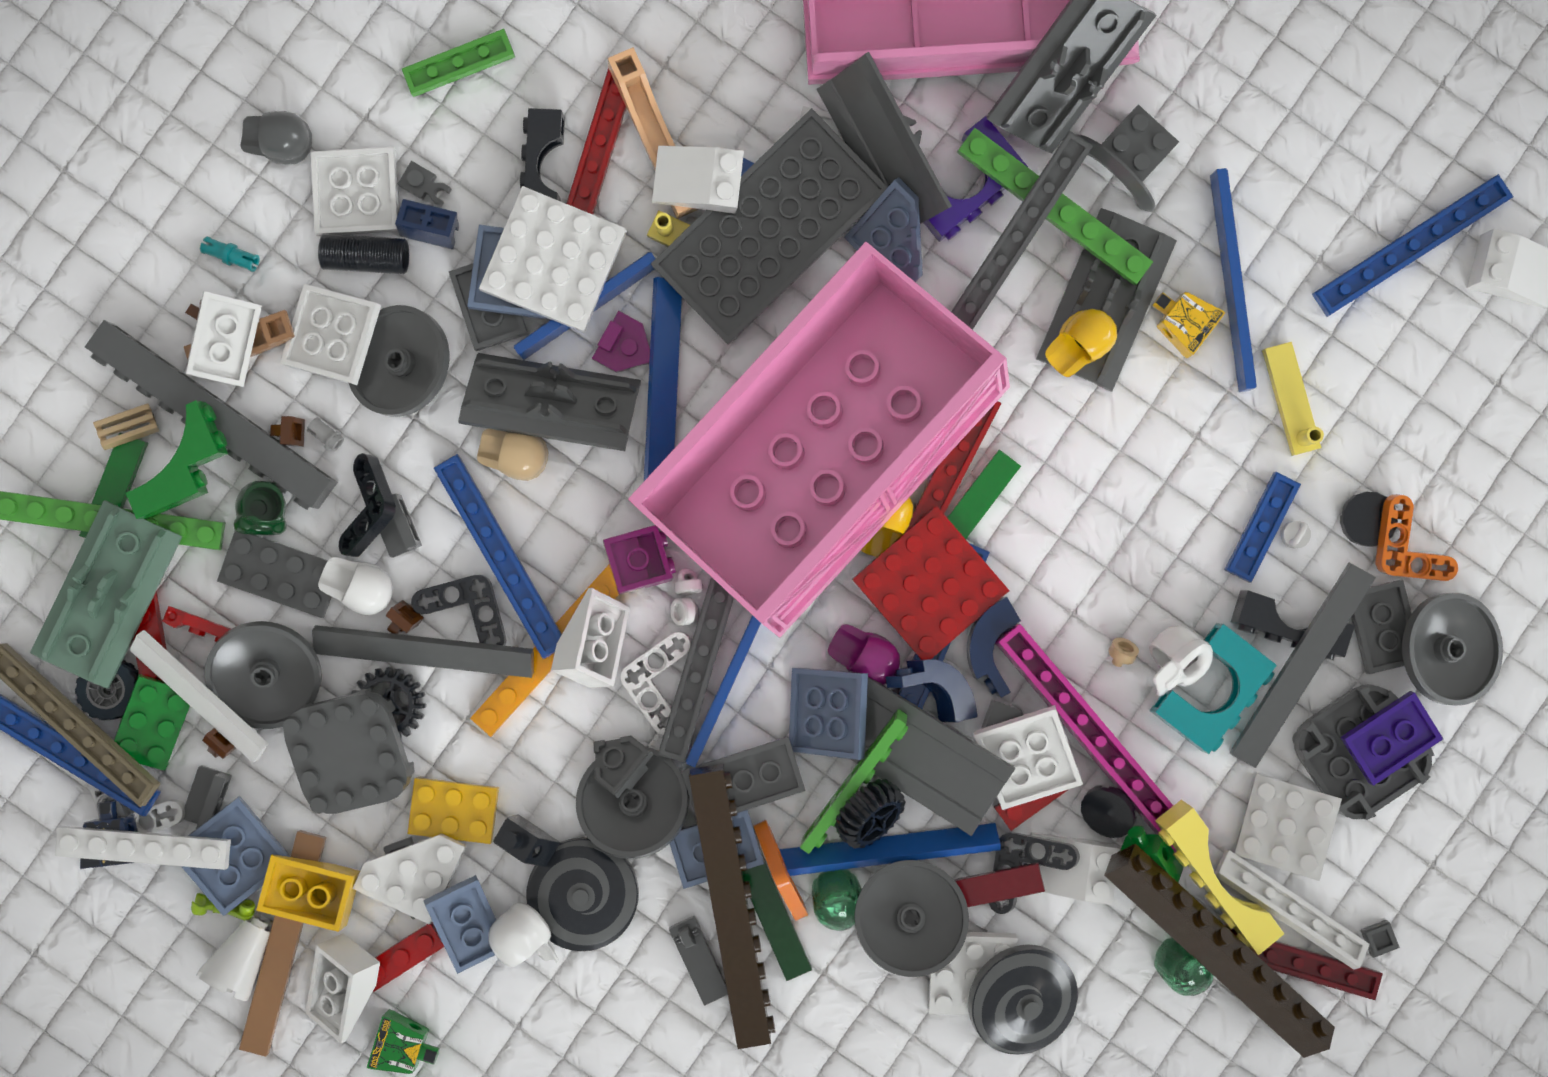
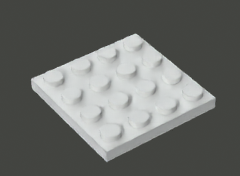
(553, 259)

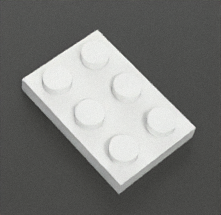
(223, 339)

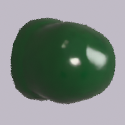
(260, 509)

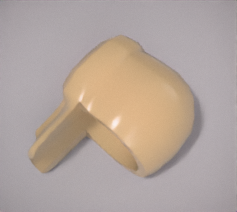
(513, 454)

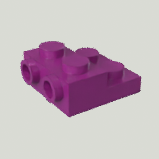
(639, 559)

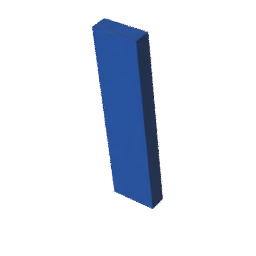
(1262, 527)

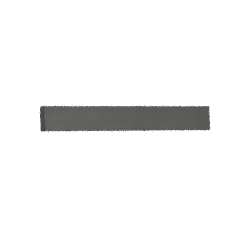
(1021, 229)
(423, 651)
(1302, 664)
(696, 673)

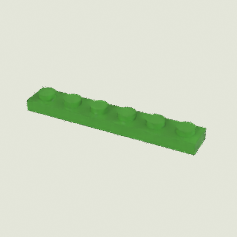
(860, 774)

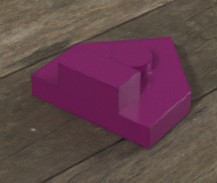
(623, 344)

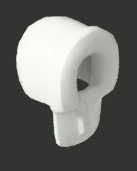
(357, 585)
(1181, 658)
(519, 935)

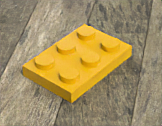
(453, 809)

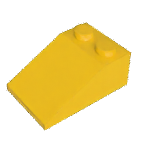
(308, 891)

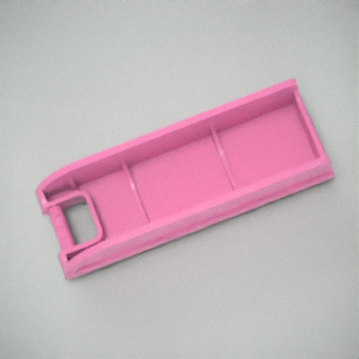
(927, 36)

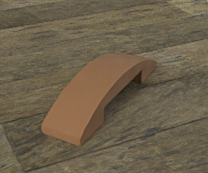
(270, 333)

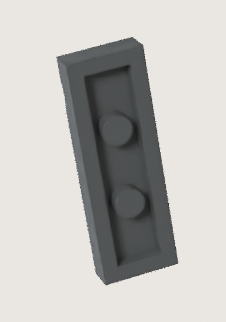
(699, 960)

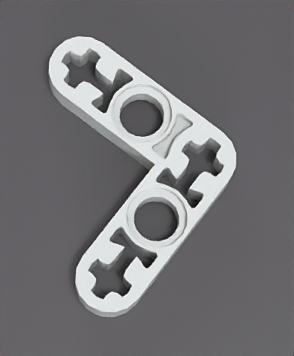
(646, 684)
(162, 807)

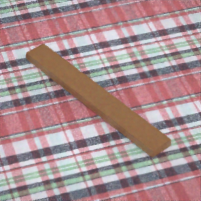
(277, 963)

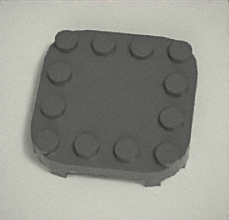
(347, 752)
(1334, 768)

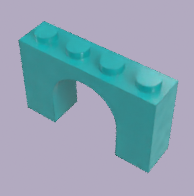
(1248, 673)

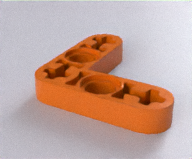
(1403, 557)
(779, 871)

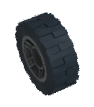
(102, 703)

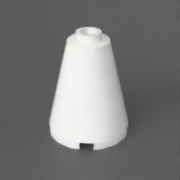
(237, 960)

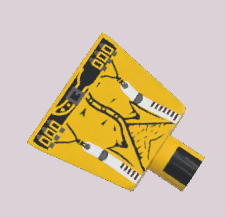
(1186, 321)

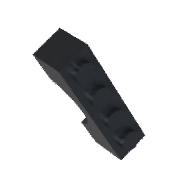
(544, 133)
(1260, 614)

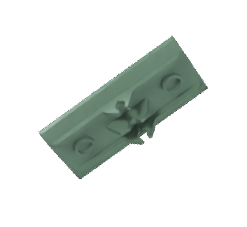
(106, 595)

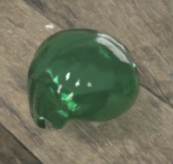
(835, 899)
(1181, 969)

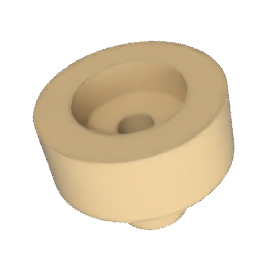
(1123, 652)

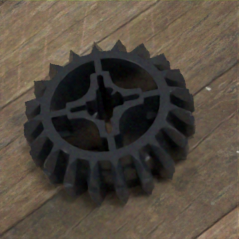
(393, 693)
(870, 813)

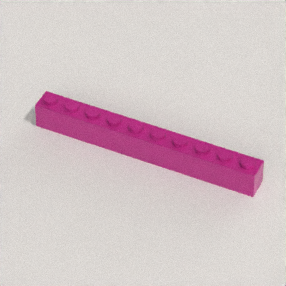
(1084, 724)

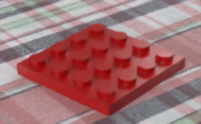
(930, 584)

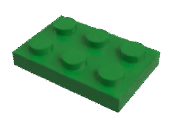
(151, 722)

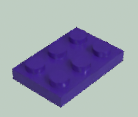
(1391, 738)

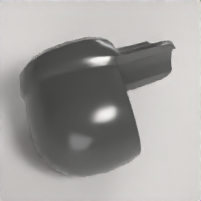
(277, 136)

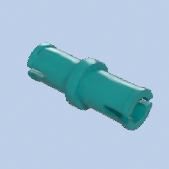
(229, 254)

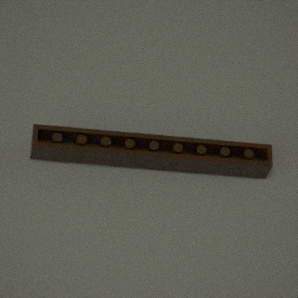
(730, 905)
(1219, 951)

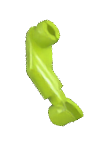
(243, 911)

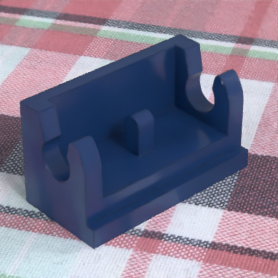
(427, 223)

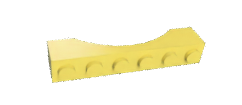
(1189, 836)

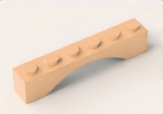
(642, 108)

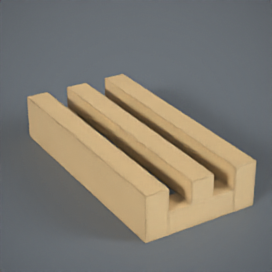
(122, 417)

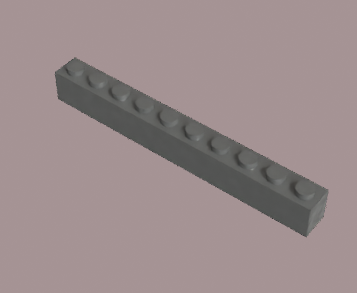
(244, 438)

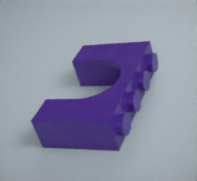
(947, 222)

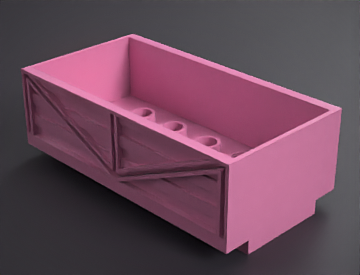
(823, 438)

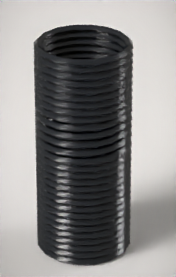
(372, 254)

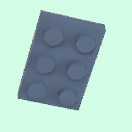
(689, 855)
(463, 922)

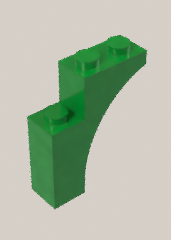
(181, 478)

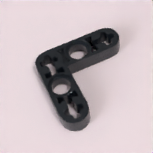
(378, 510)
(466, 596)
(1015, 858)

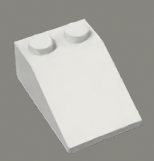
(698, 177)
(1511, 268)
(592, 641)
(1087, 878)
(340, 985)

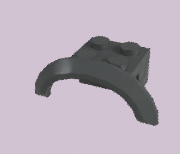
(1134, 153)

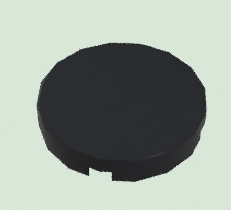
(1362, 518)
(1108, 811)

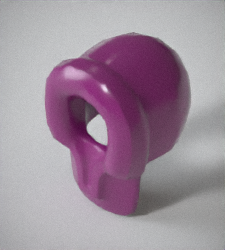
(864, 653)

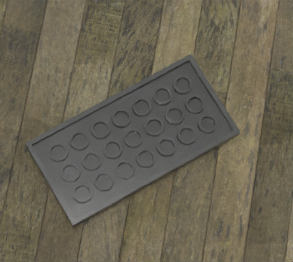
(785, 219)

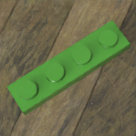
(458, 62)

